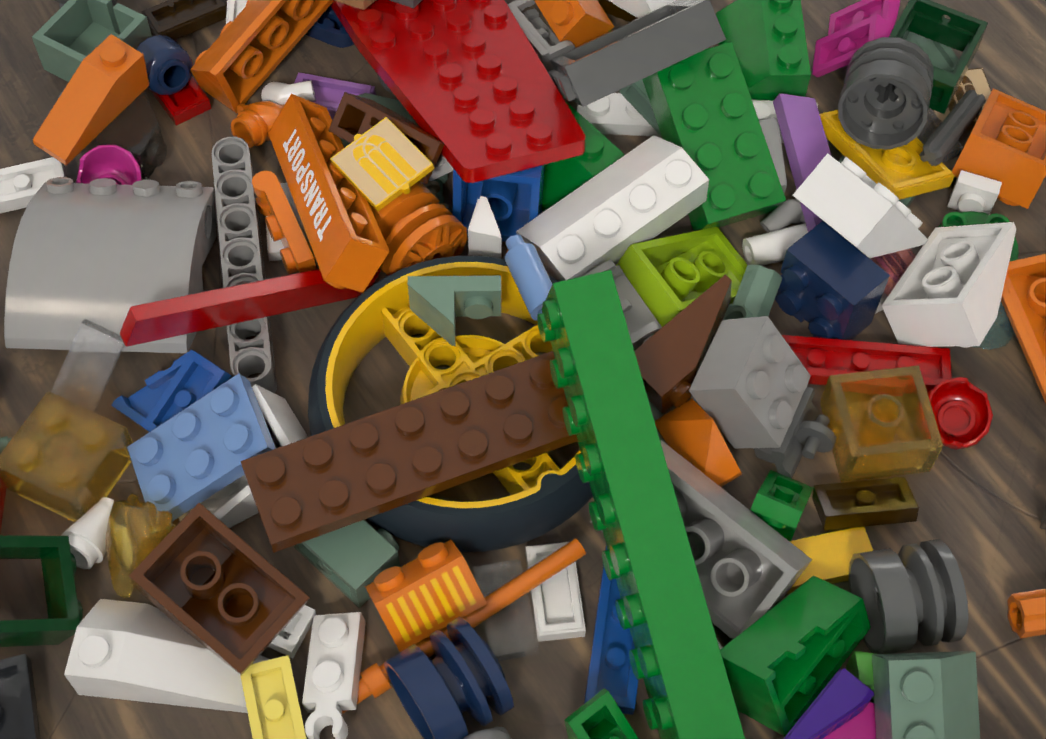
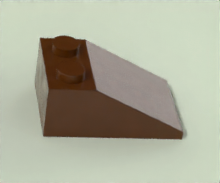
(218, 589)

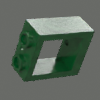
(958, 32)
(58, 571)

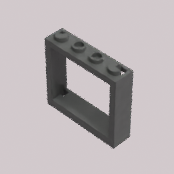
(636, 50)

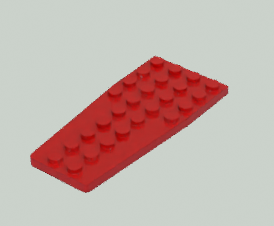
(468, 82)

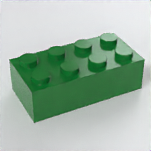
(712, 117)

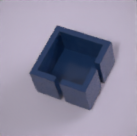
(830, 284)

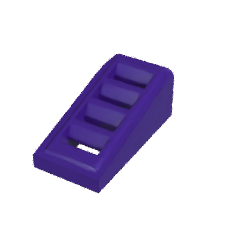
(835, 705)

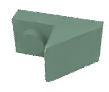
(444, 298)

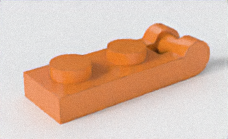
(282, 223)

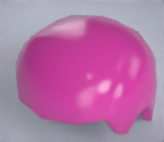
(110, 163)

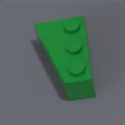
(793, 652)

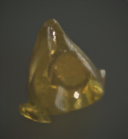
(131, 535)

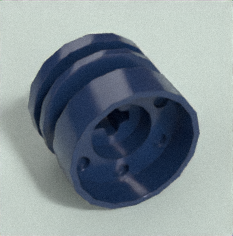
(457, 680)

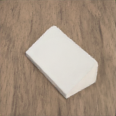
(483, 231)

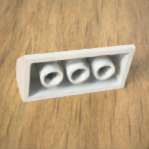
(617, 208)

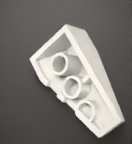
(146, 657)

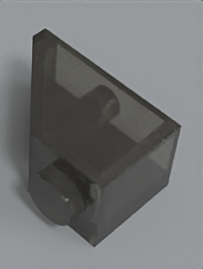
(139, 133)

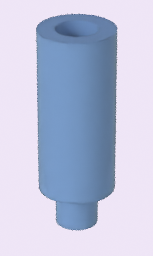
(528, 273)

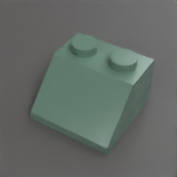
(926, 695)

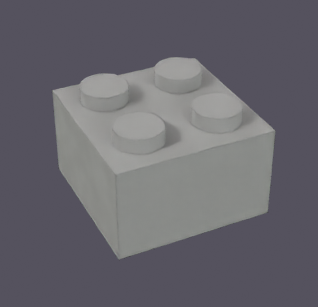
(750, 383)

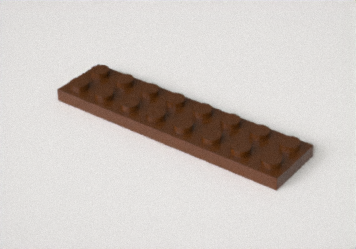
(407, 452)

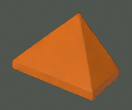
(699, 441)

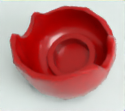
(960, 412)

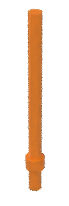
(375, 679)

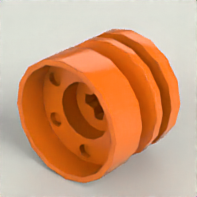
(418, 229)

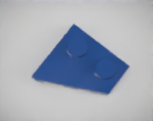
(172, 390)

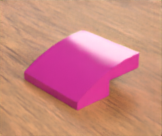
(851, 30)

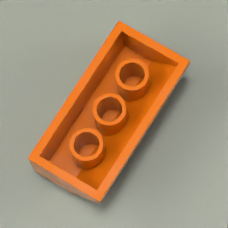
(254, 47)

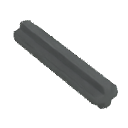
(952, 128)

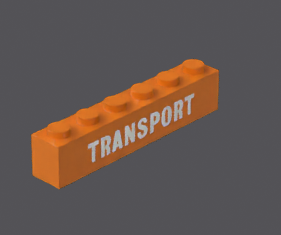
(331, 209)

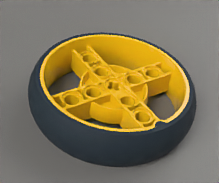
(538, 496)

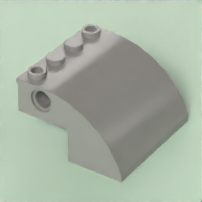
(99, 253)

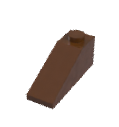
(359, 114)
(677, 350)

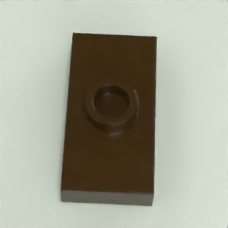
(183, 17)

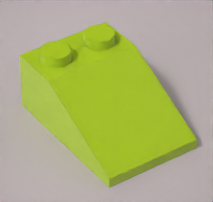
(680, 268)

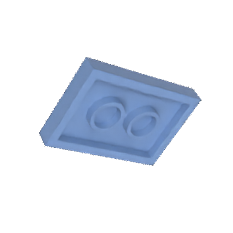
(201, 448)

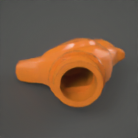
(255, 121)

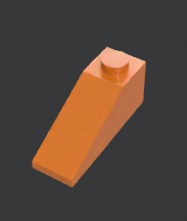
(93, 98)

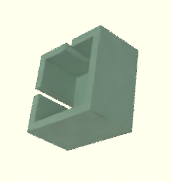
(82, 27)

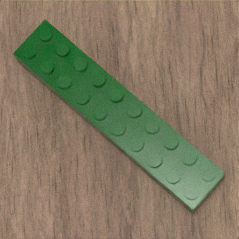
(637, 512)

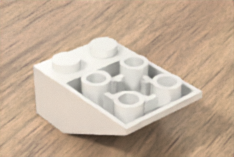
(859, 208)

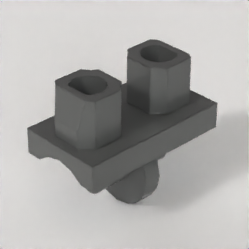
(804, 437)

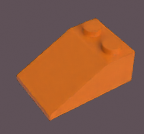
(1008, 148)

